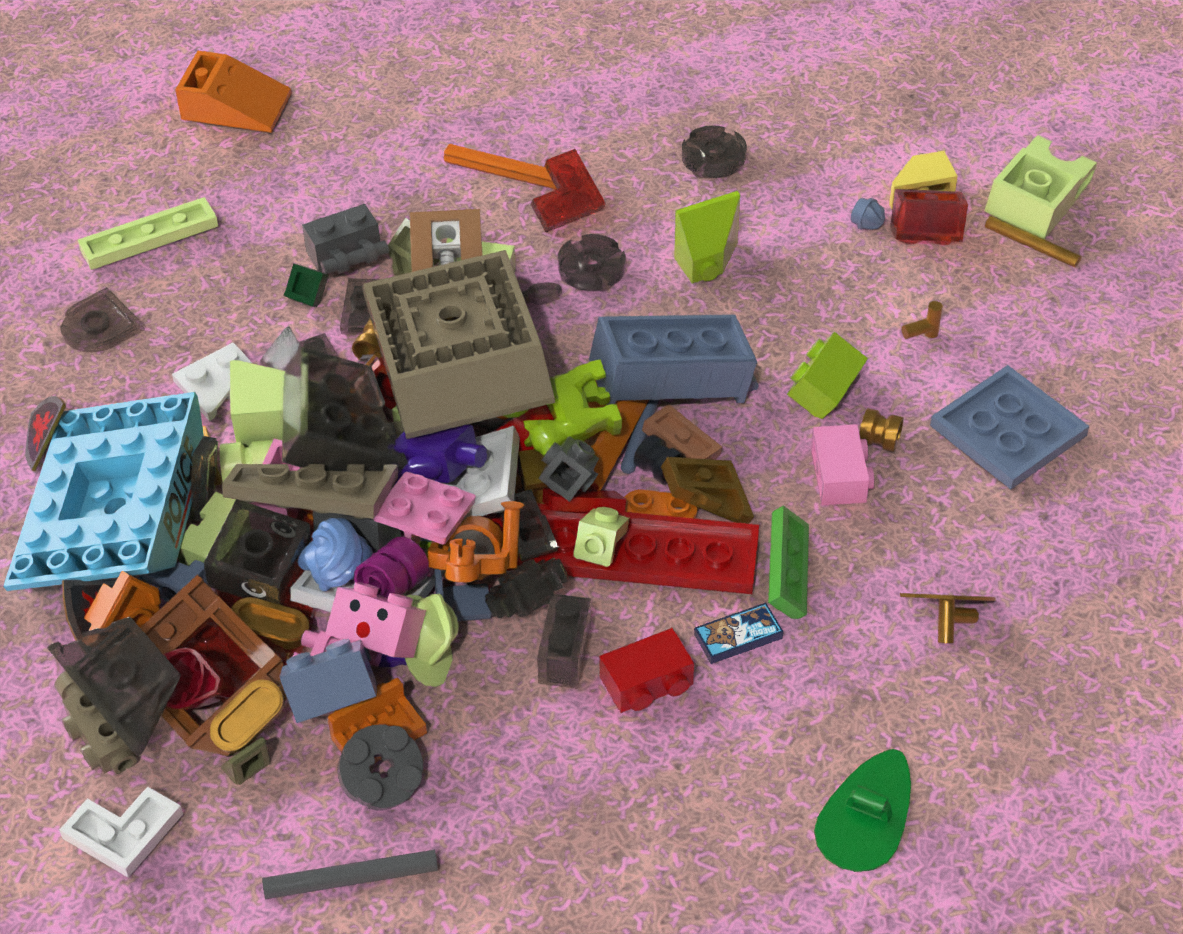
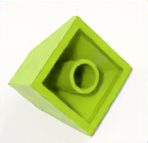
(707, 236)

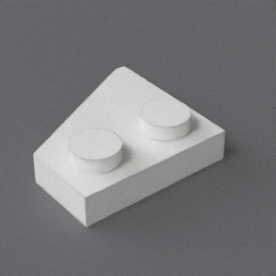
(210, 378)

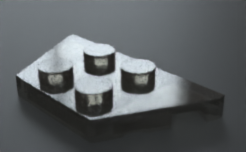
(121, 677)

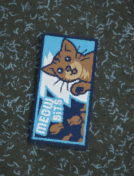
(738, 633)

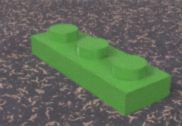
(788, 563)

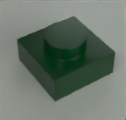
(306, 285)

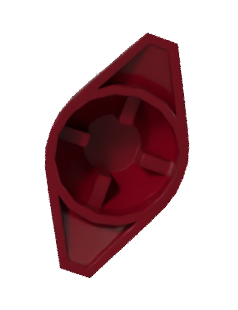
(199, 682)

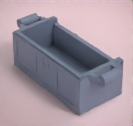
(674, 357)

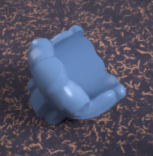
(334, 553)

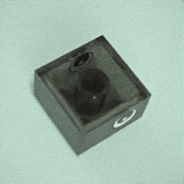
(256, 553)

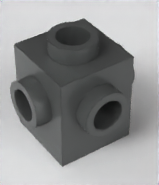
(569, 467)

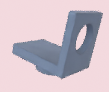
(465, 600)

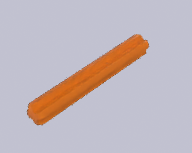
(498, 165)

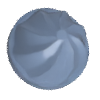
(868, 214)

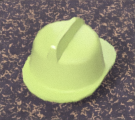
(433, 648)

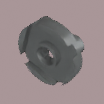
(369, 788)

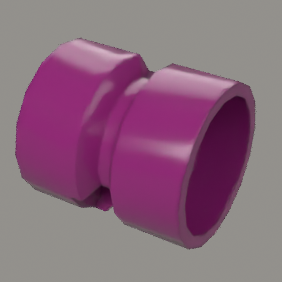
(394, 567)

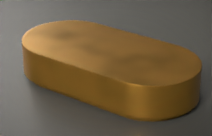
(272, 622)
(247, 716)

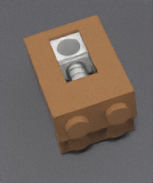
(432, 226)

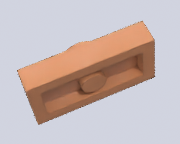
(681, 434)

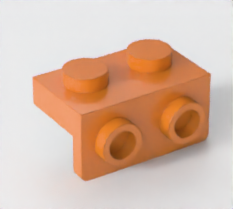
(387, 708)

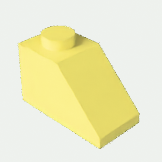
(926, 172)

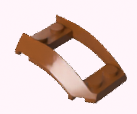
(179, 622)

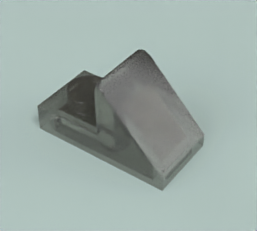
(286, 347)

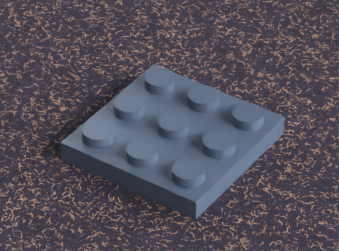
(1009, 426)

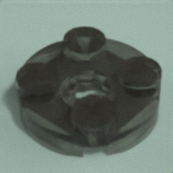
(726, 161)
(575, 260)

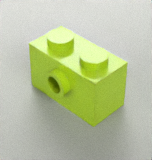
(826, 376)

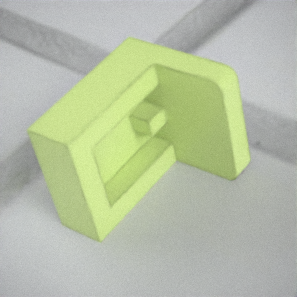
(599, 534)

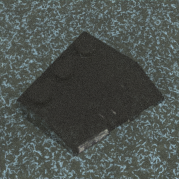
(335, 415)

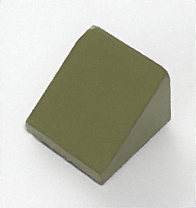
(247, 762)

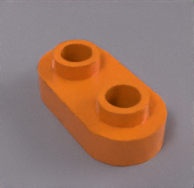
(658, 504)

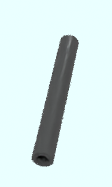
(349, 874)

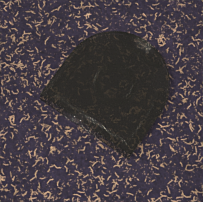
(99, 323)

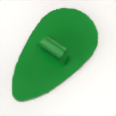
(866, 814)

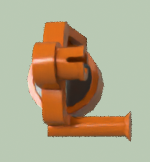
(479, 547)

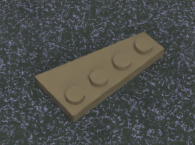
(312, 488)

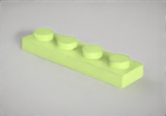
(148, 233)

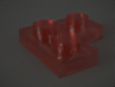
(574, 196)

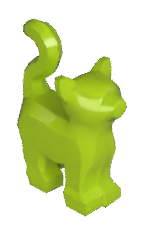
(571, 409)

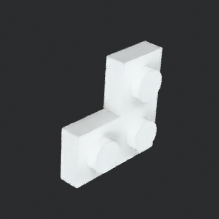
(125, 839)

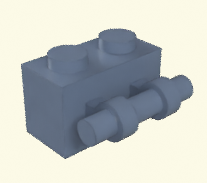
(328, 679)

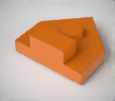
(125, 599)

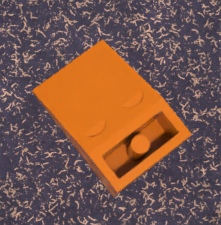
(230, 93)

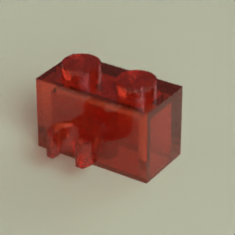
(928, 216)

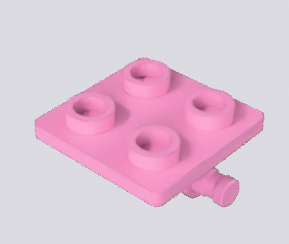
(425, 509)

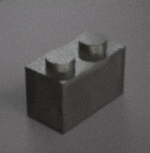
(564, 641)

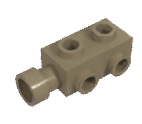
(85, 721)

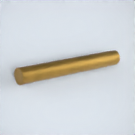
(1033, 241)

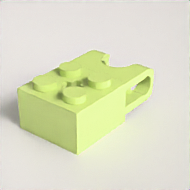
(1038, 188)

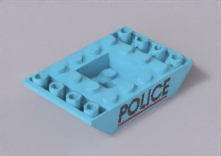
(105, 461)

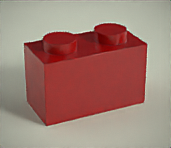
(646, 671)

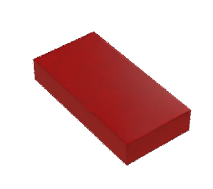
(584, 501)

